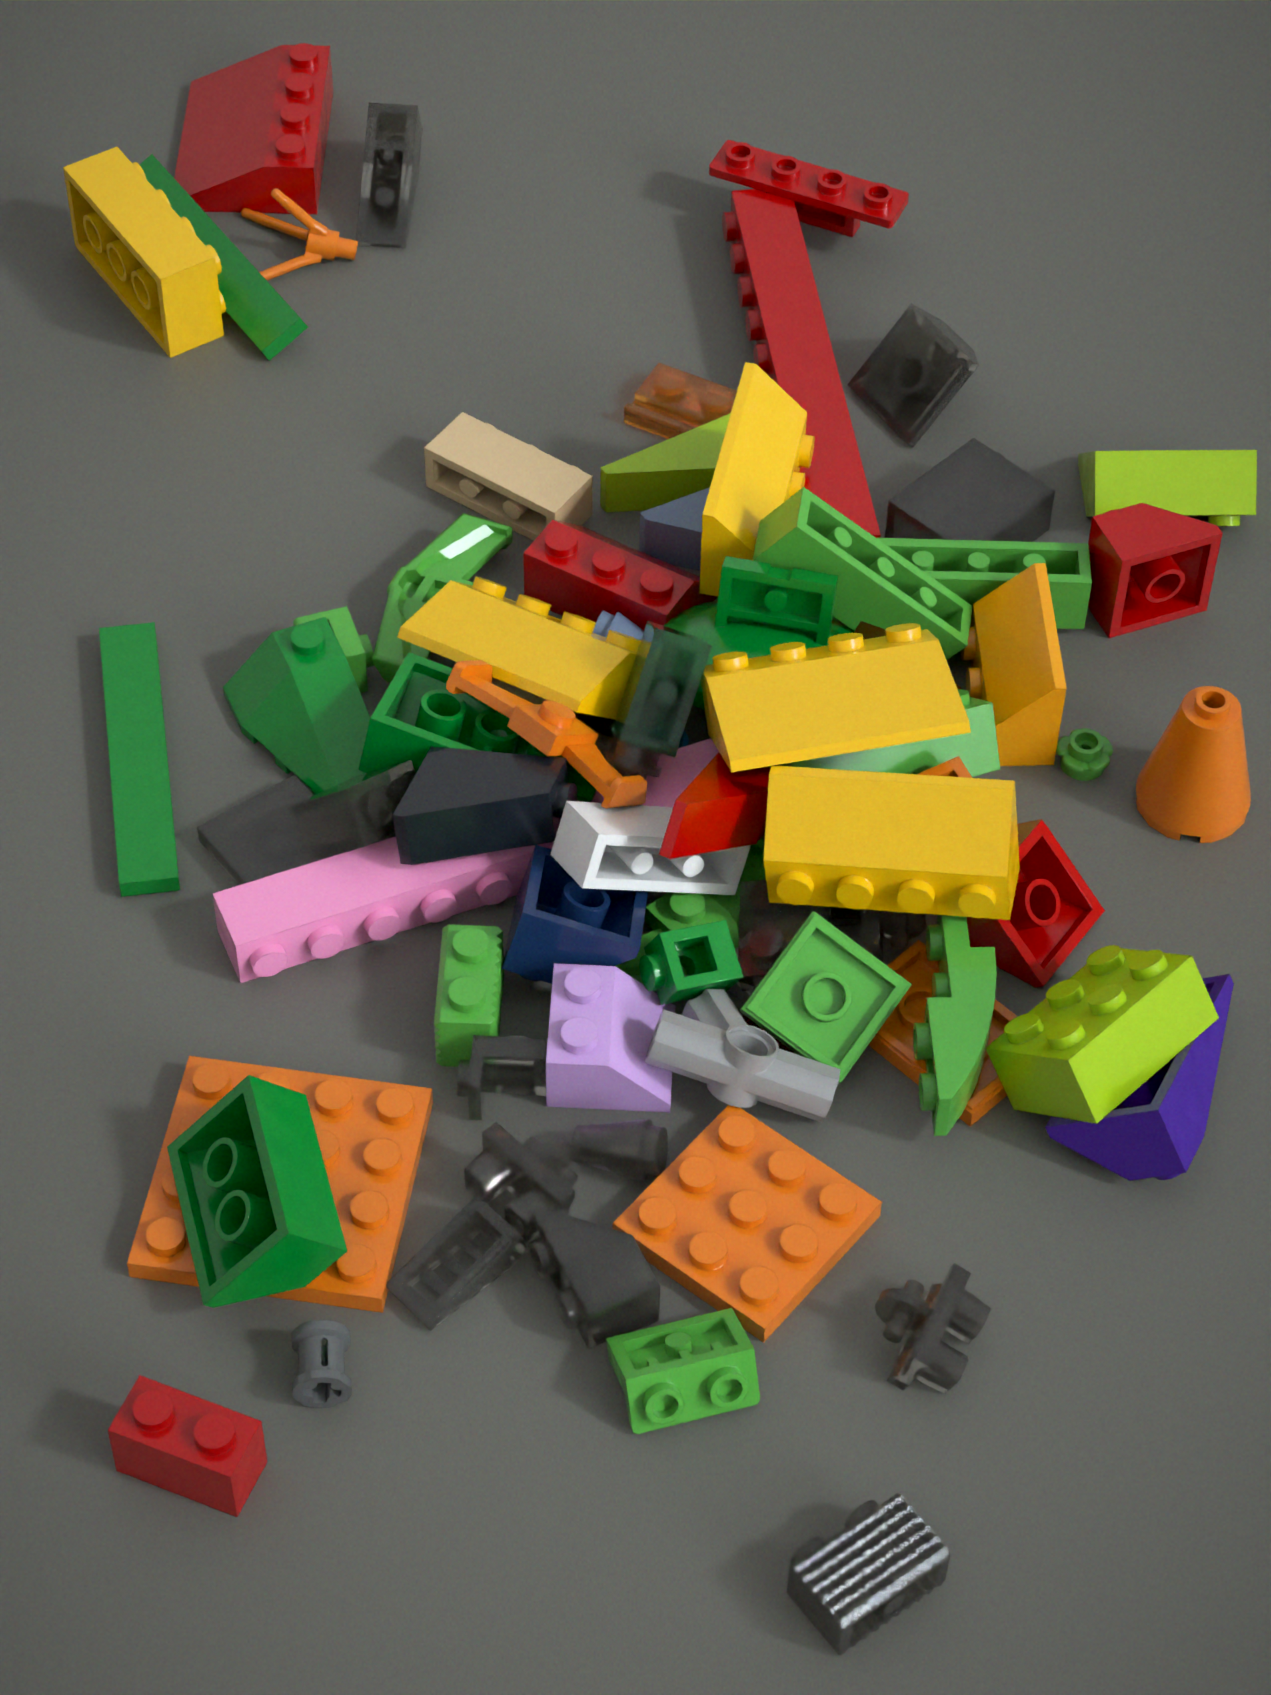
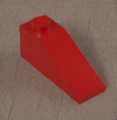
(718, 811)

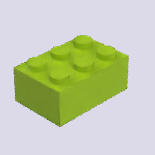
(1102, 1033)

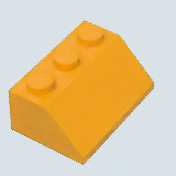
(1019, 667)

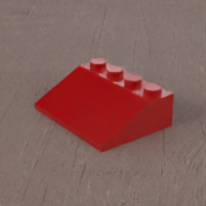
(258, 131)

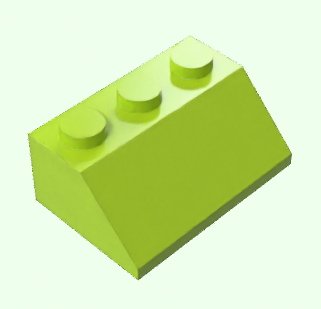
(1180, 481)

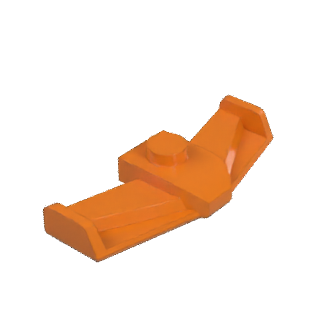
(551, 730)

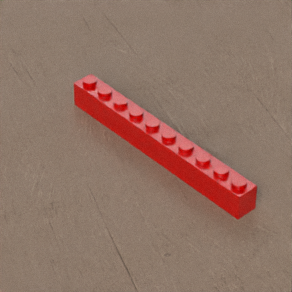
(795, 343)

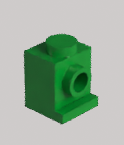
(702, 950)

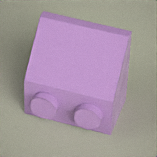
(601, 1041)

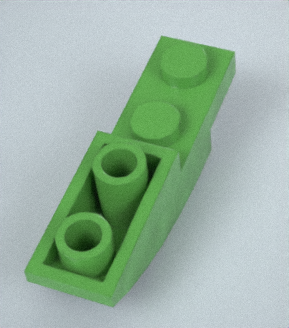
(954, 1021)

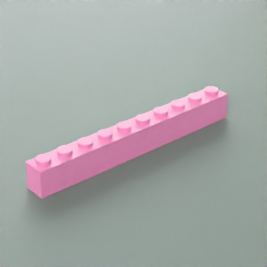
(373, 896)

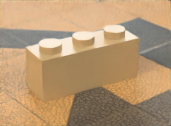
(505, 477)

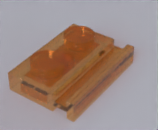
(677, 402)

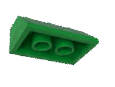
(255, 1195)

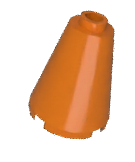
(1198, 770)

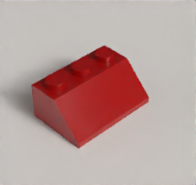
(593, 573)

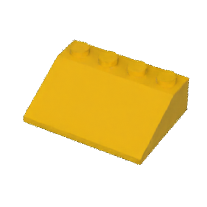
(831, 698)

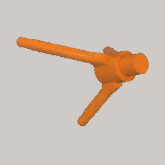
(320, 241)

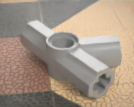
(739, 1059)

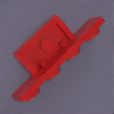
(820, 194)

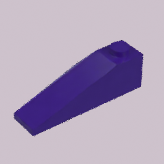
(1166, 1117)

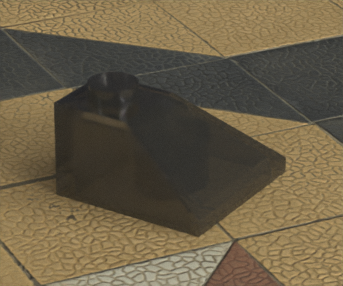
(914, 373)

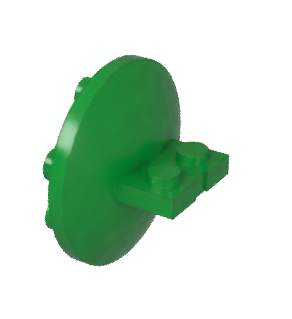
(762, 609)

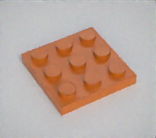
(748, 1220)

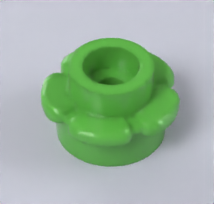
(1084, 754)

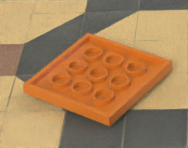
(371, 1154)

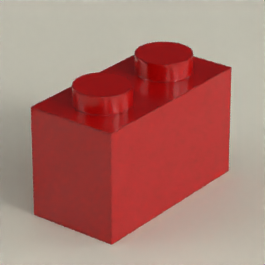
(188, 1445)

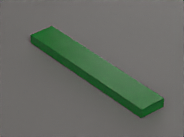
(247, 294)
(138, 760)

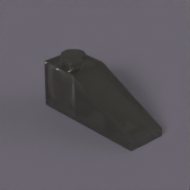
(389, 174)

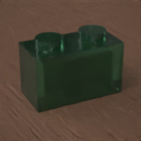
(661, 689)

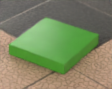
(825, 996)

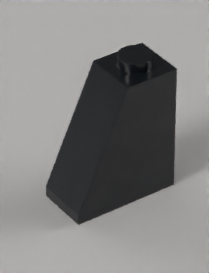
(480, 804)

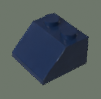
(569, 923)

